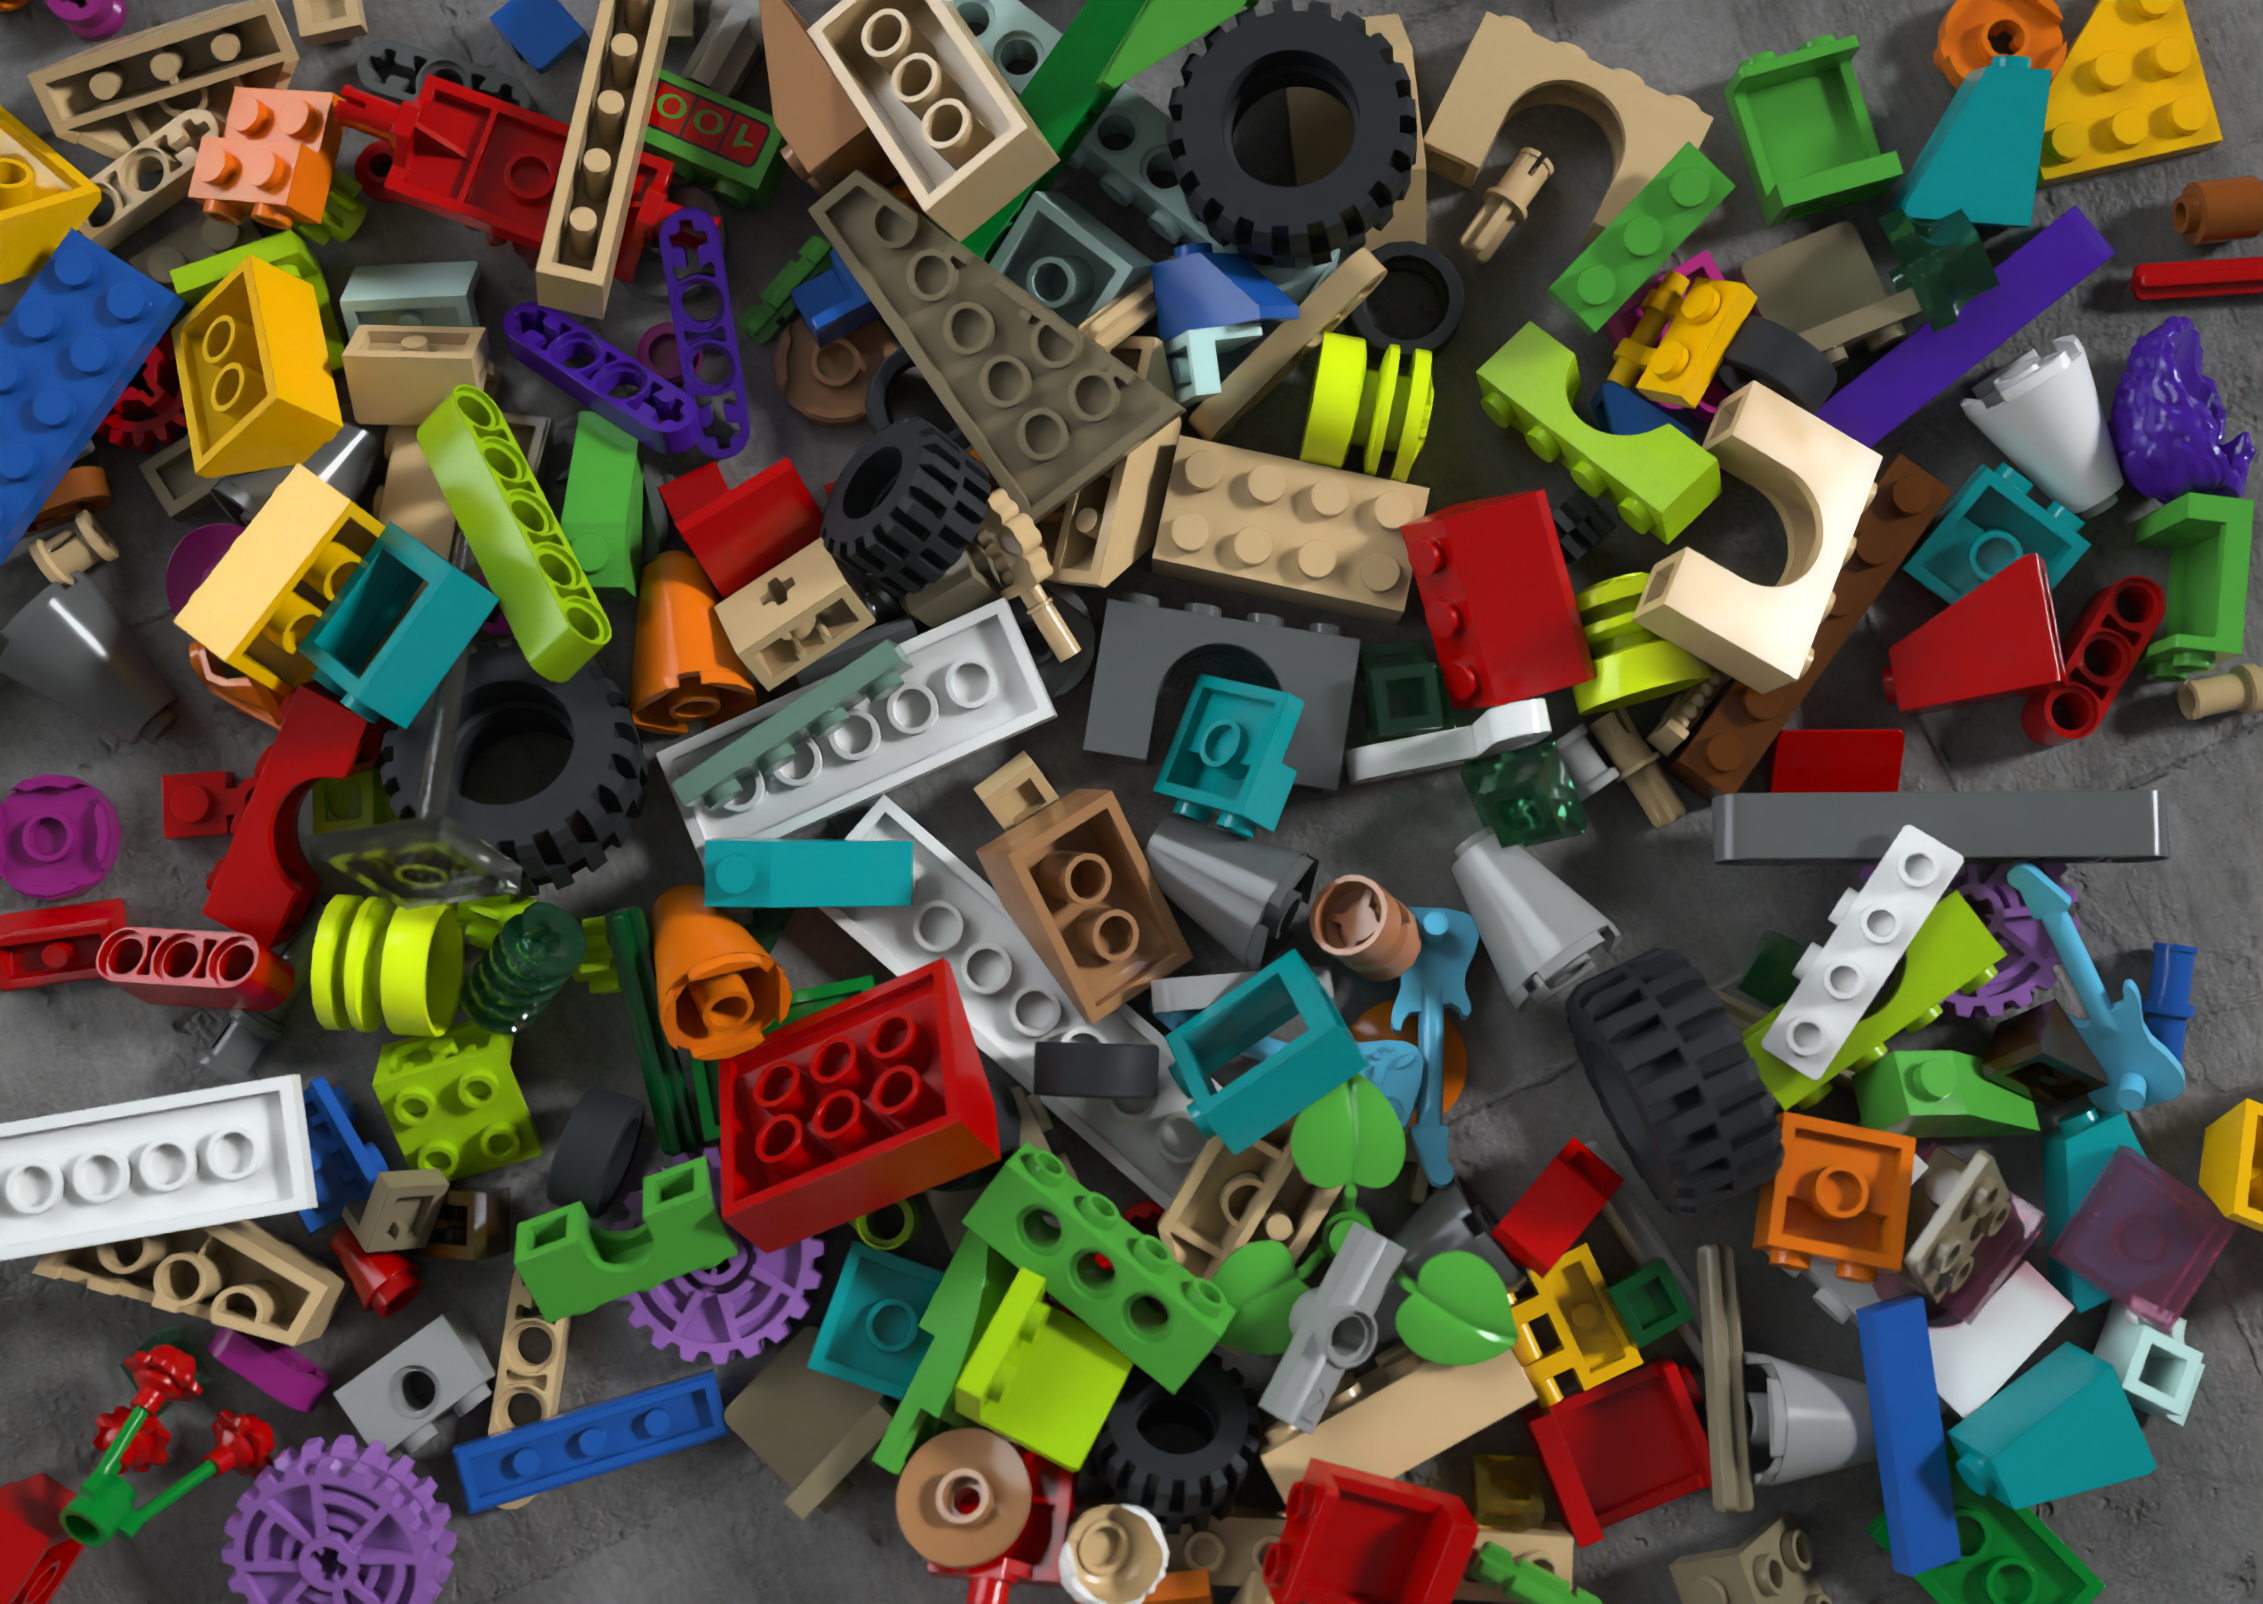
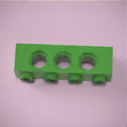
(1107, 1300)

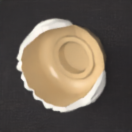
(1113, 1555)

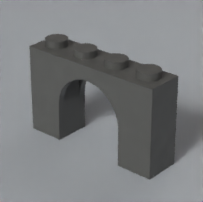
(1149, 642)

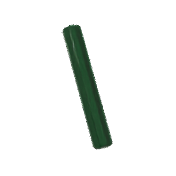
(657, 1058)

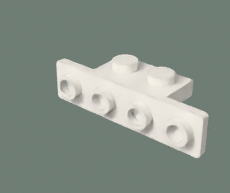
(1861, 952)

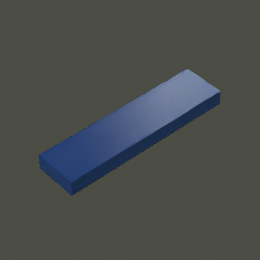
(1908, 1434)
(590, 1441)

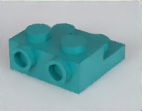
(1989, 529)
(1231, 756)

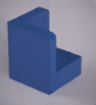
(540, 32)
(833, 303)

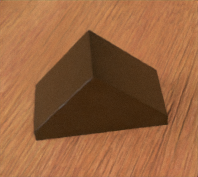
(2043, 1057)
(470, 1225)

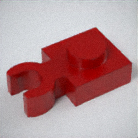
(202, 804)

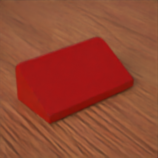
(1835, 760)
(56, 943)

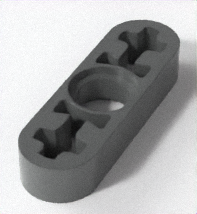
(418, 62)

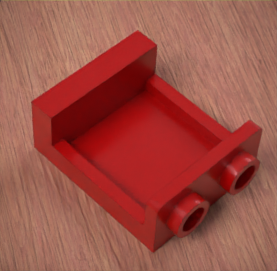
(1621, 1447)
(1368, 1541)

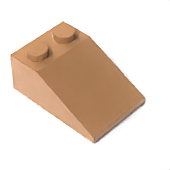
(812, 108)
(1086, 901)

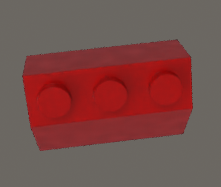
(1498, 600)

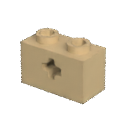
(794, 614)

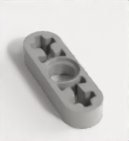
(1204, 990)

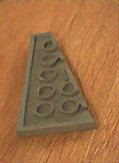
(1013, 374)

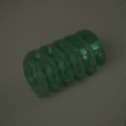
(523, 969)

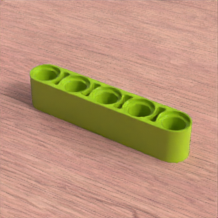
(513, 534)

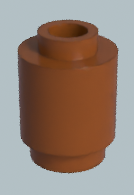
(2219, 210)

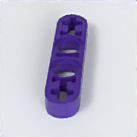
(712, 333)
(609, 369)

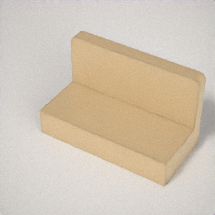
(408, 370)

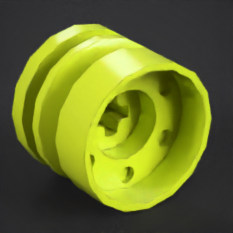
(1367, 407)
(1628, 659)
(387, 966)

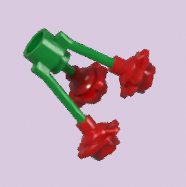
(138, 1441)

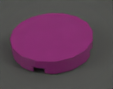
(57, 837)

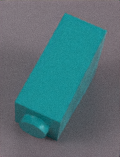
(1983, 149)
(2071, 1165)
(2052, 1433)

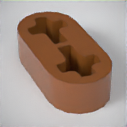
(78, 490)

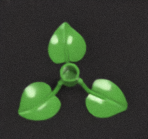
(1354, 1138)

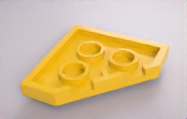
(2127, 94)

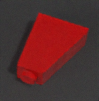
(1982, 647)

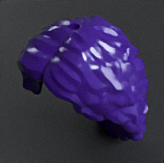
(2172, 422)

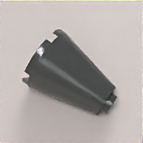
(343, 463)
(87, 661)
(1232, 885)
(1446, 1222)

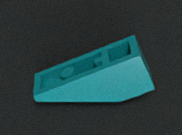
(807, 872)

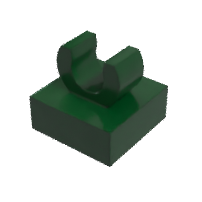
(1647, 1302)

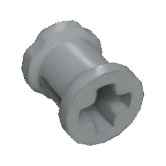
(1583, 763)

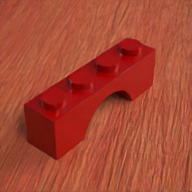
(264, 878)

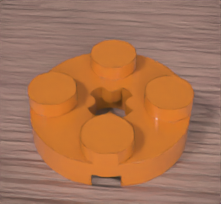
(1965, 31)

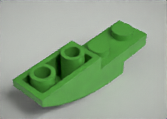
(958, 1320)

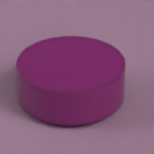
(660, 354)

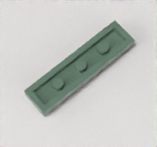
(772, 741)

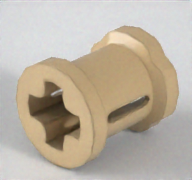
(74, 549)

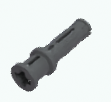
(250, 1031)

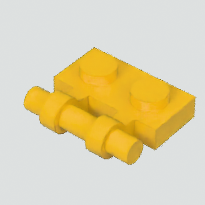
(1694, 343)
(1582, 1323)

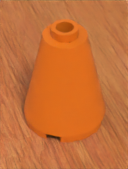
(682, 653)
(712, 977)

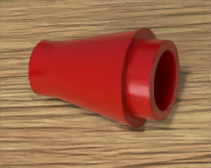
(380, 1279)

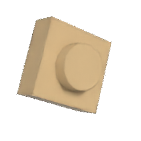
(329, 20)
(1016, 792)

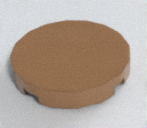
(830, 381)

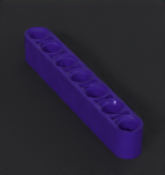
(1931, 362)

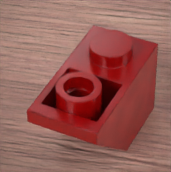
(1556, 1208)

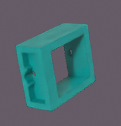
(421, 645)
(1283, 1081)

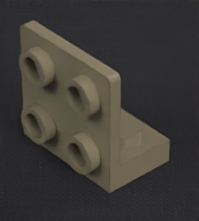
(1947, 1218)

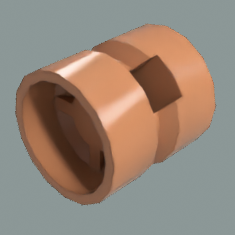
(1365, 928)

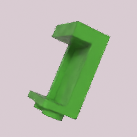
(1808, 131)
(2205, 582)

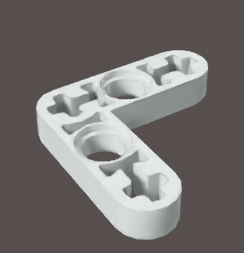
(1495, 732)

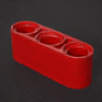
(2118, 647)
(195, 968)

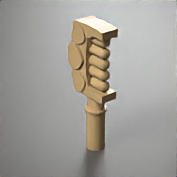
(1016, 550)
(1685, 712)

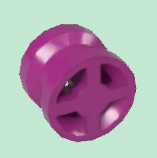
(94, 19)

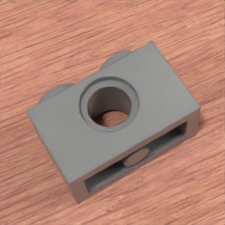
(382, 1395)

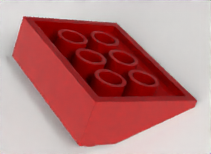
(853, 1110)

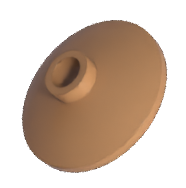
(939, 1478)

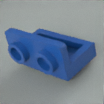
(340, 1162)

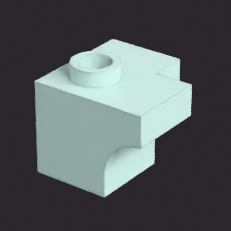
(2151, 1365)

